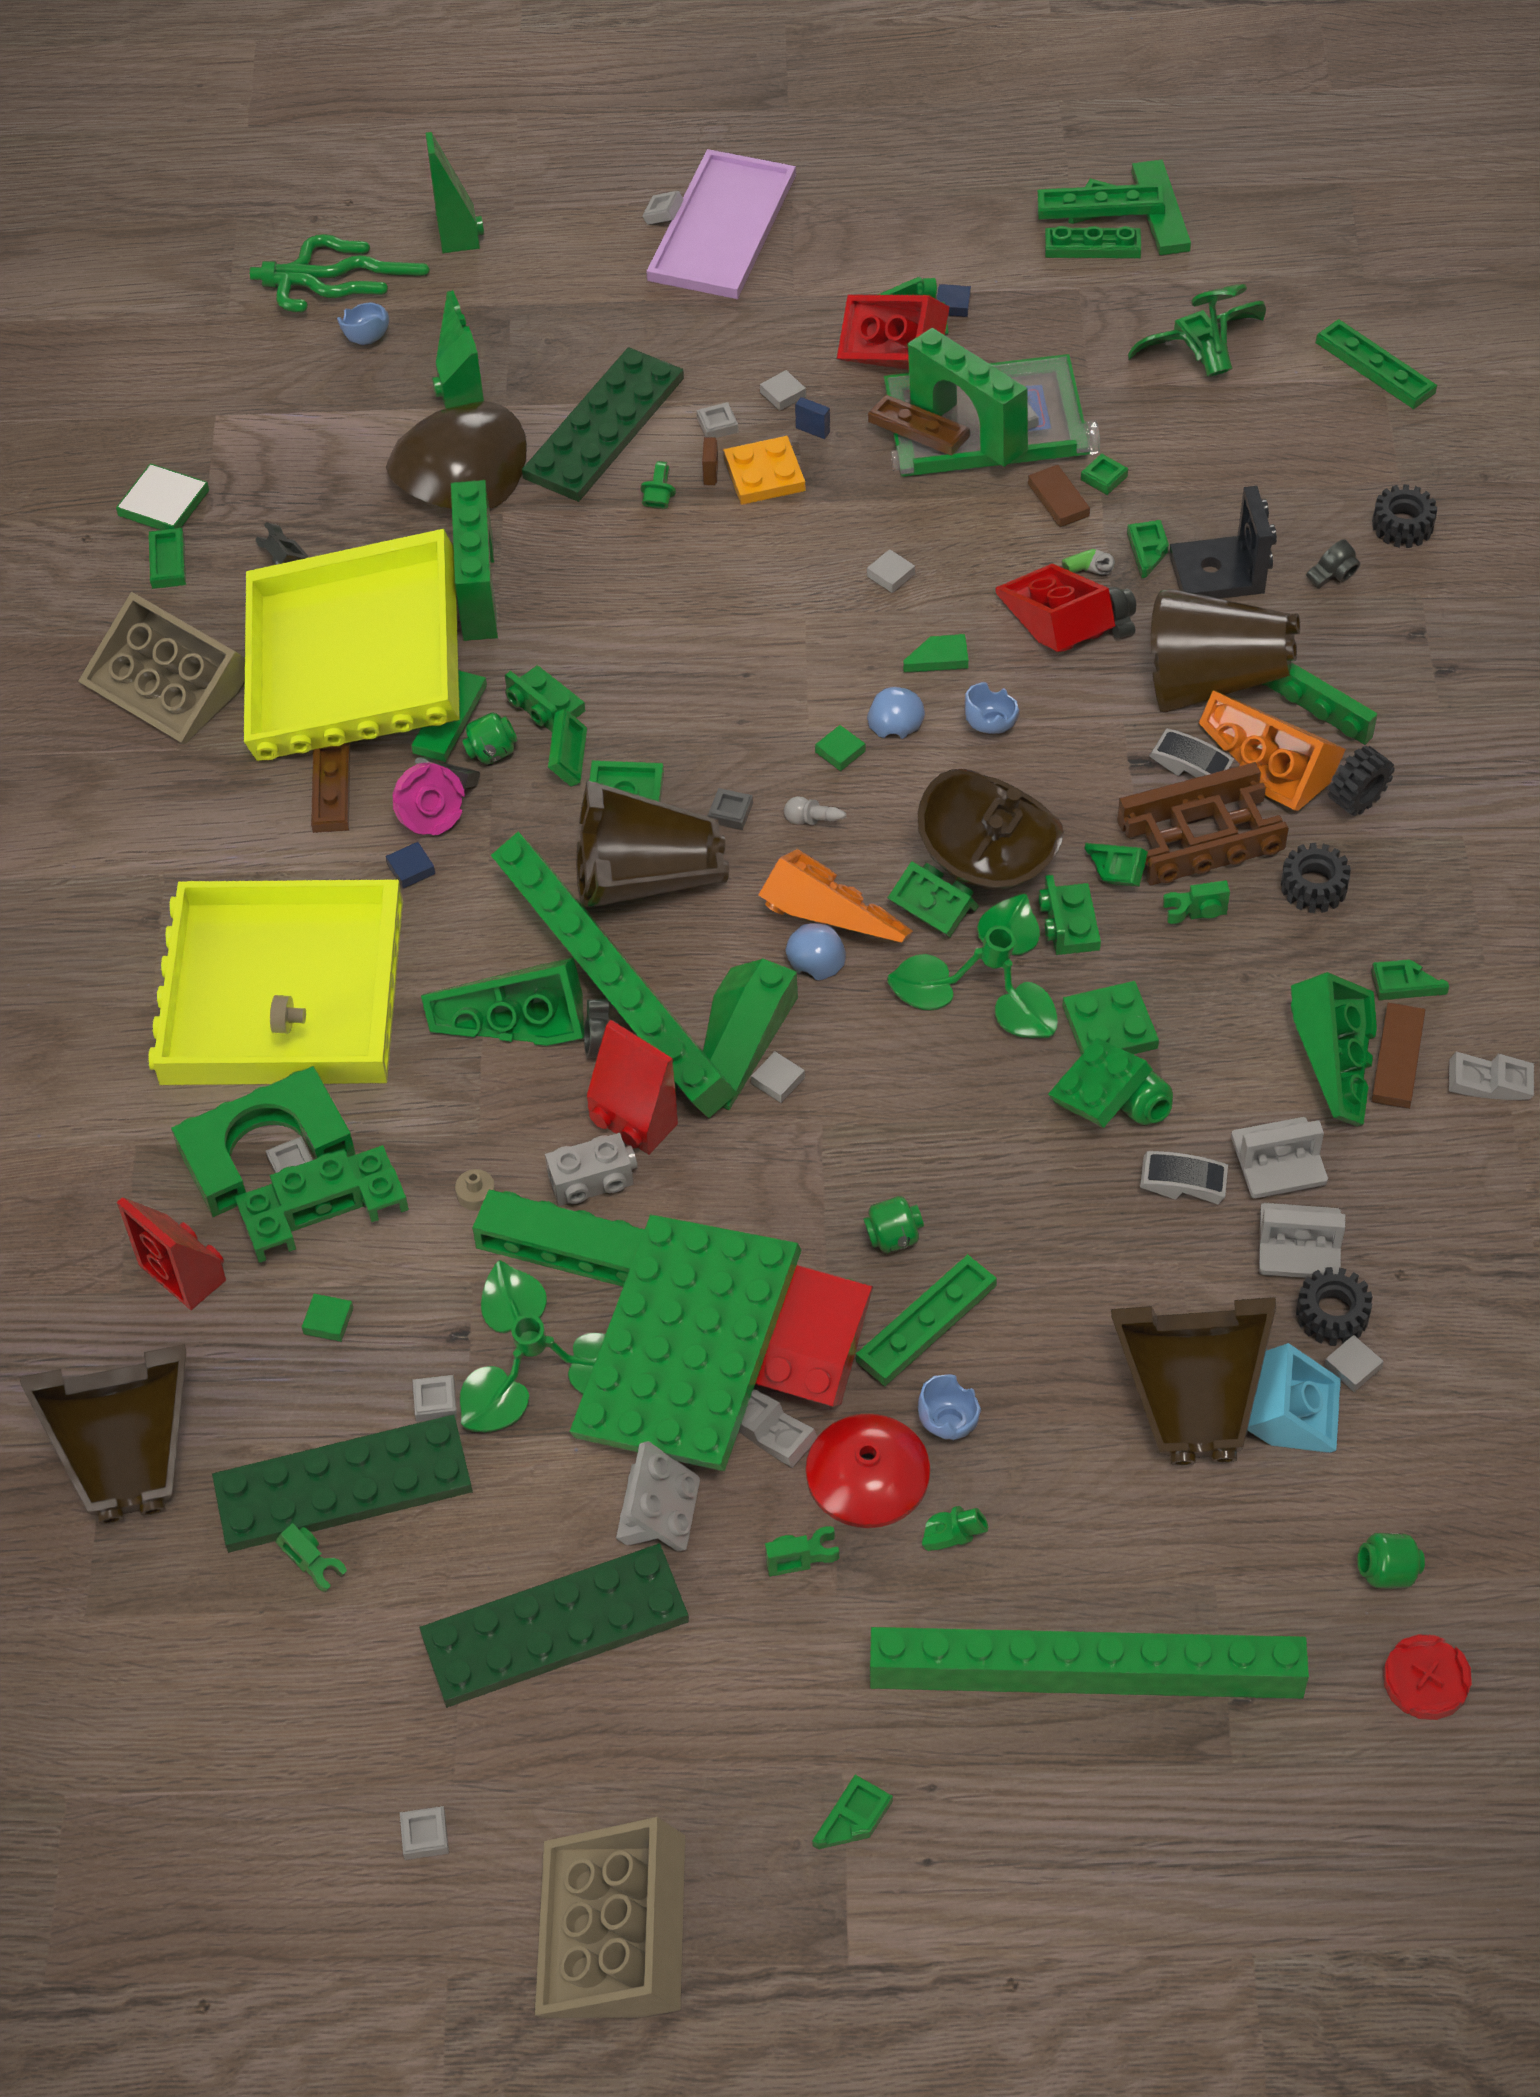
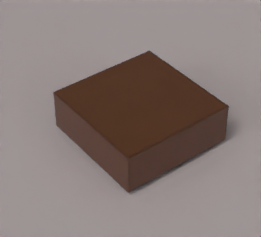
(710, 461)

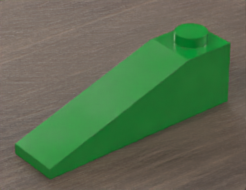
(453, 206)
(456, 359)
(523, 1005)
(747, 1017)
(1335, 1028)

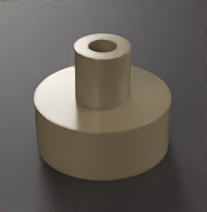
(284, 1014)
(472, 1188)

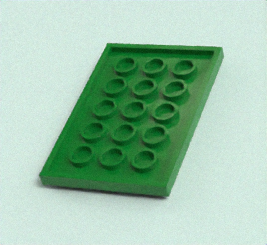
(686, 1341)

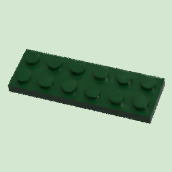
(603, 424)
(342, 1482)
(553, 1625)

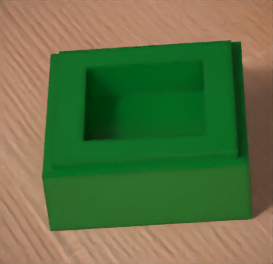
(1104, 474)
(840, 748)
(327, 1317)

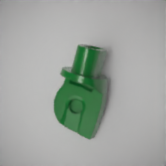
(658, 491)
(953, 1528)

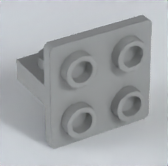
(1281, 1156)
(1299, 1239)
(658, 1500)

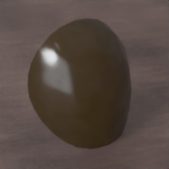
(460, 446)
(986, 830)

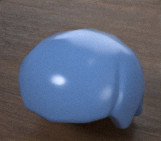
(364, 323)
(990, 710)
(895, 712)
(816, 950)
(947, 1407)

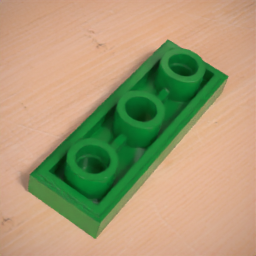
(1092, 242)
(439, 740)

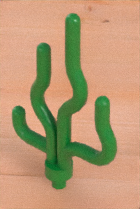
(303, 274)

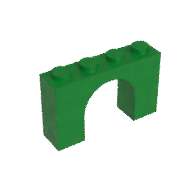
(1001, 402)
(473, 560)
(293, 1102)

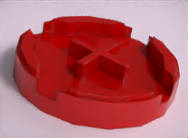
(1427, 1677)

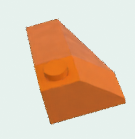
(1290, 759)
(809, 892)

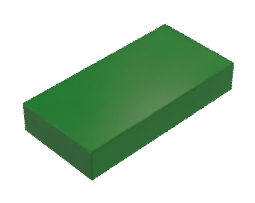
(167, 558)
(567, 747)

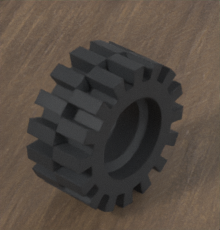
(1406, 502)
(1361, 780)
(1320, 862)
(1339, 1287)

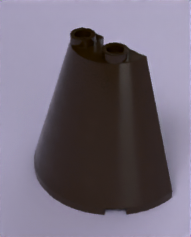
(1216, 646)
(643, 847)
(1197, 1374)
(115, 1431)

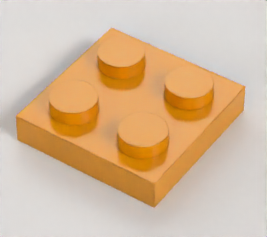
(764, 470)

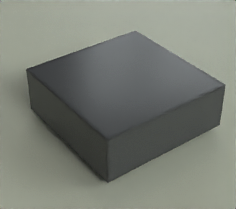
(731, 808)

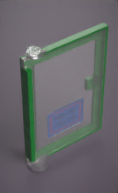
(1050, 395)

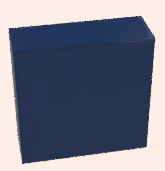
(956, 297)
(812, 418)
(410, 865)

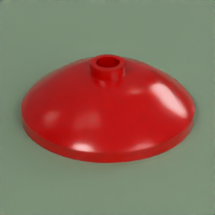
(871, 1490)

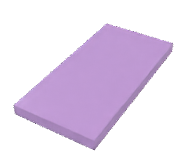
(721, 224)

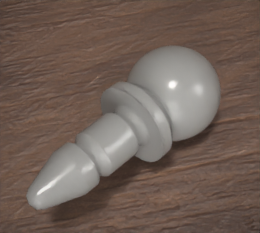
(800, 811)

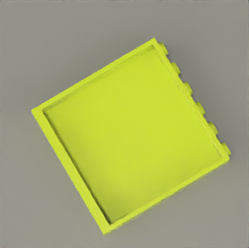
(351, 646)
(251, 940)

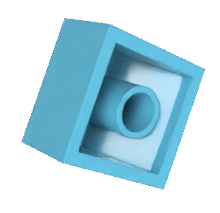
(1296, 1402)

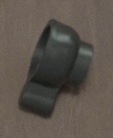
(1337, 562)
(1123, 606)
(595, 1025)

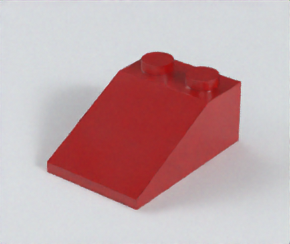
(881, 326)
(1059, 606)
(632, 1089)
(172, 1253)
(816, 1336)

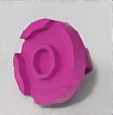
(428, 798)

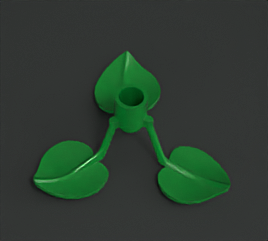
(1215, 350)
(1005, 931)
(516, 1304)

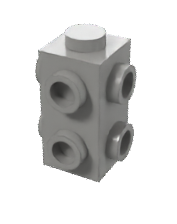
(590, 1169)

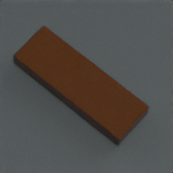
(919, 424)
(331, 789)
(1398, 1055)

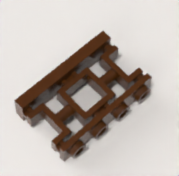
(1197, 800)

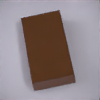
(1058, 495)

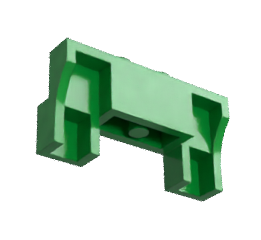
(316, 1193)

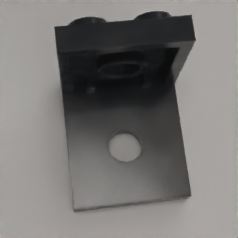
(1239, 559)

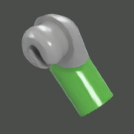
(1090, 560)

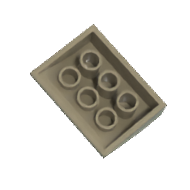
(163, 669)
(612, 1923)

